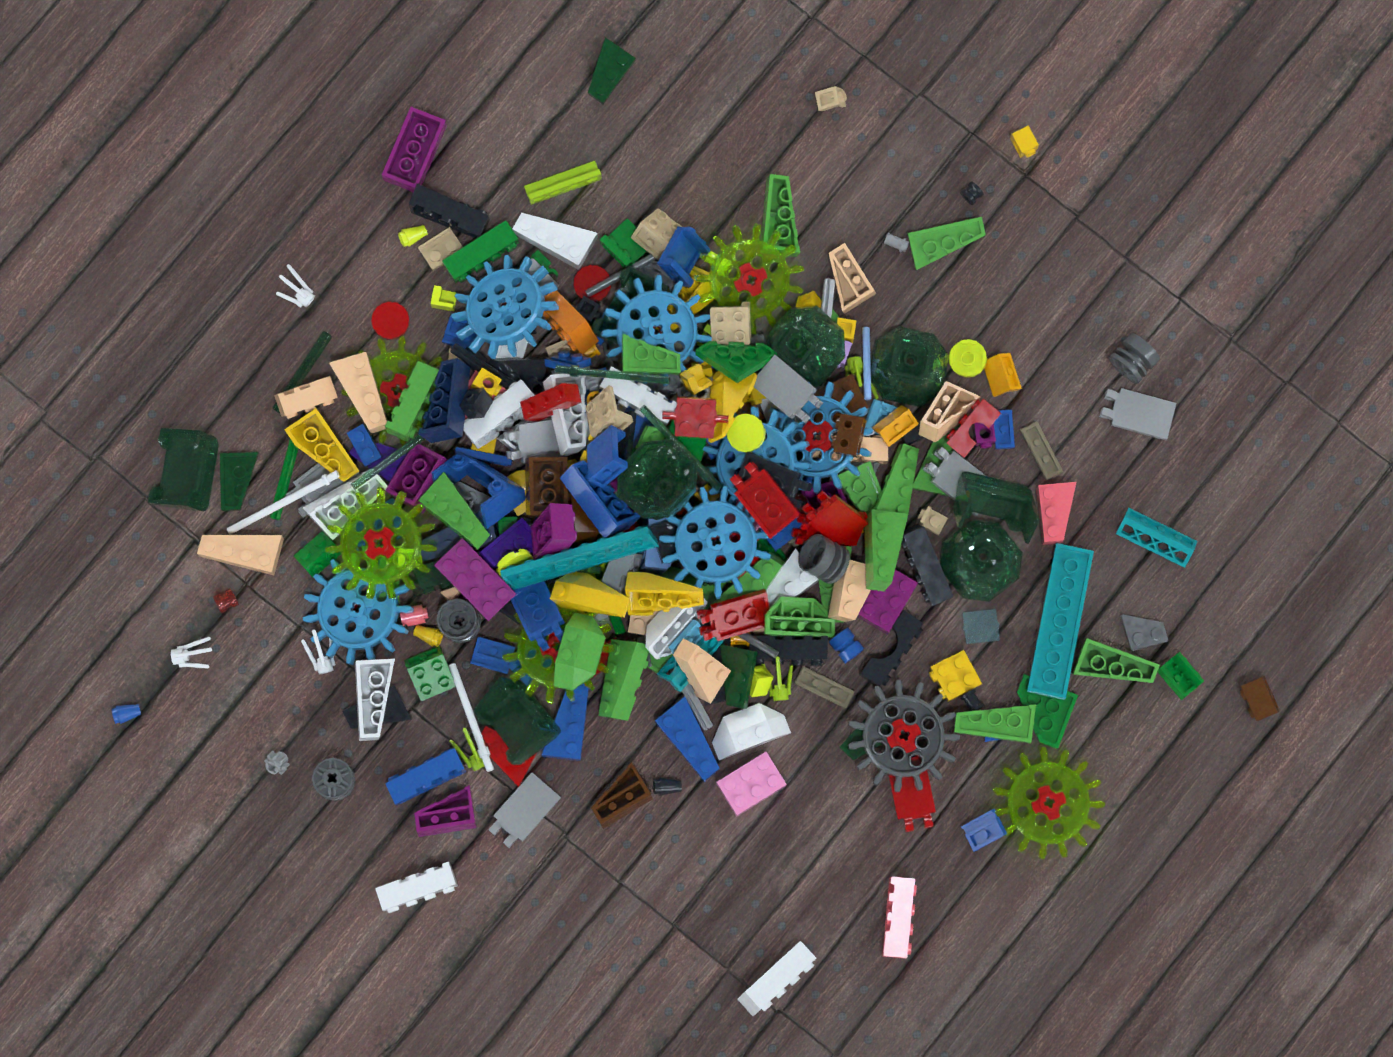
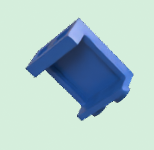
(682, 255)
(603, 457)

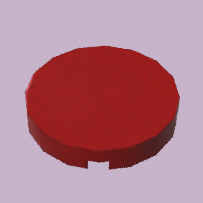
(589, 277)
(390, 320)

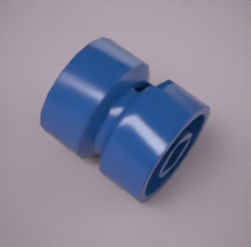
(846, 645)

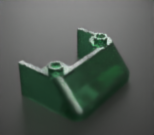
(996, 499)

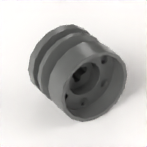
(1134, 358)
(824, 558)
(448, 618)
(345, 779)

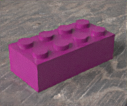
(414, 149)
(474, 579)

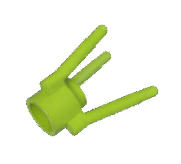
(855, 366)
(781, 691)
(475, 761)

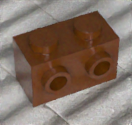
(849, 435)
(1259, 698)

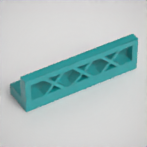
(1157, 531)
(678, 678)

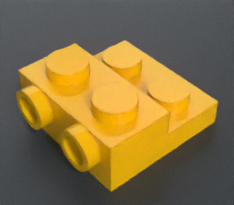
(954, 676)

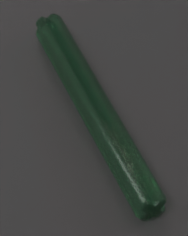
(307, 363)

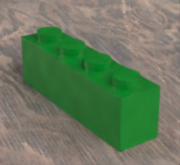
(483, 249)

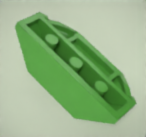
(798, 618)
(578, 652)

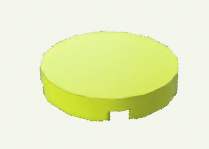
(968, 358)
(746, 433)
(513, 559)

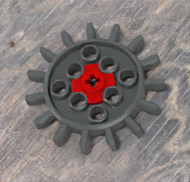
(885, 761)

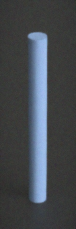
(866, 363)

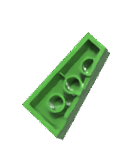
(779, 213)
(412, 402)
(450, 508)
(882, 547)
(767, 569)
(1107, 662)
(623, 679)

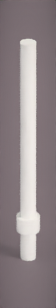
(483, 751)

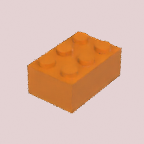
(570, 324)

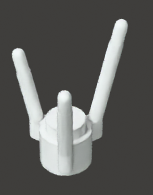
(304, 297)
(180, 655)
(323, 664)

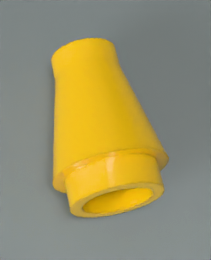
(429, 635)

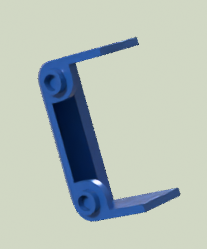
(504, 492)

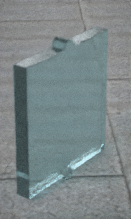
(981, 626)

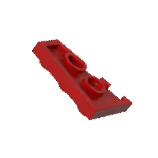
(498, 754)

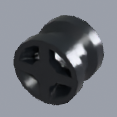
(971, 193)

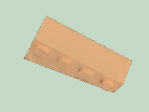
(360, 384)
(874, 445)
(245, 551)

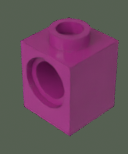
(984, 443)

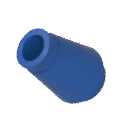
(125, 713)

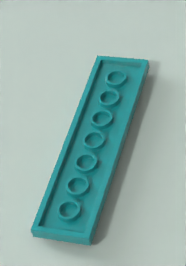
(579, 558)
(1060, 621)

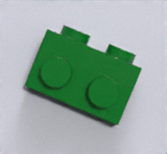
(313, 554)
(1180, 675)

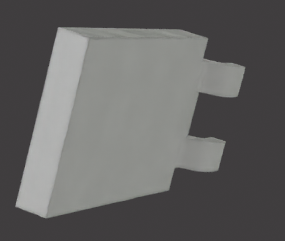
(786, 389)
(1139, 413)
(534, 440)
(948, 473)
(311, 476)
(524, 809)

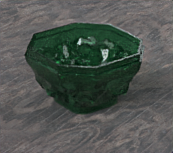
(819, 338)
(904, 382)
(658, 479)
(976, 577)

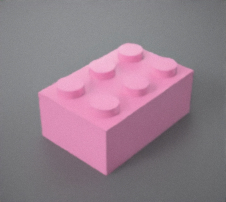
(751, 784)

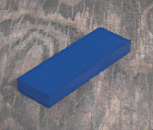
(485, 457)

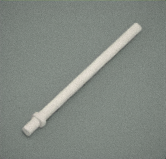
(325, 480)

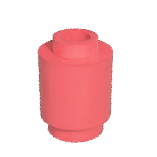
(416, 617)

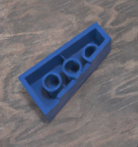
(600, 504)
(571, 721)
(686, 735)
(425, 777)

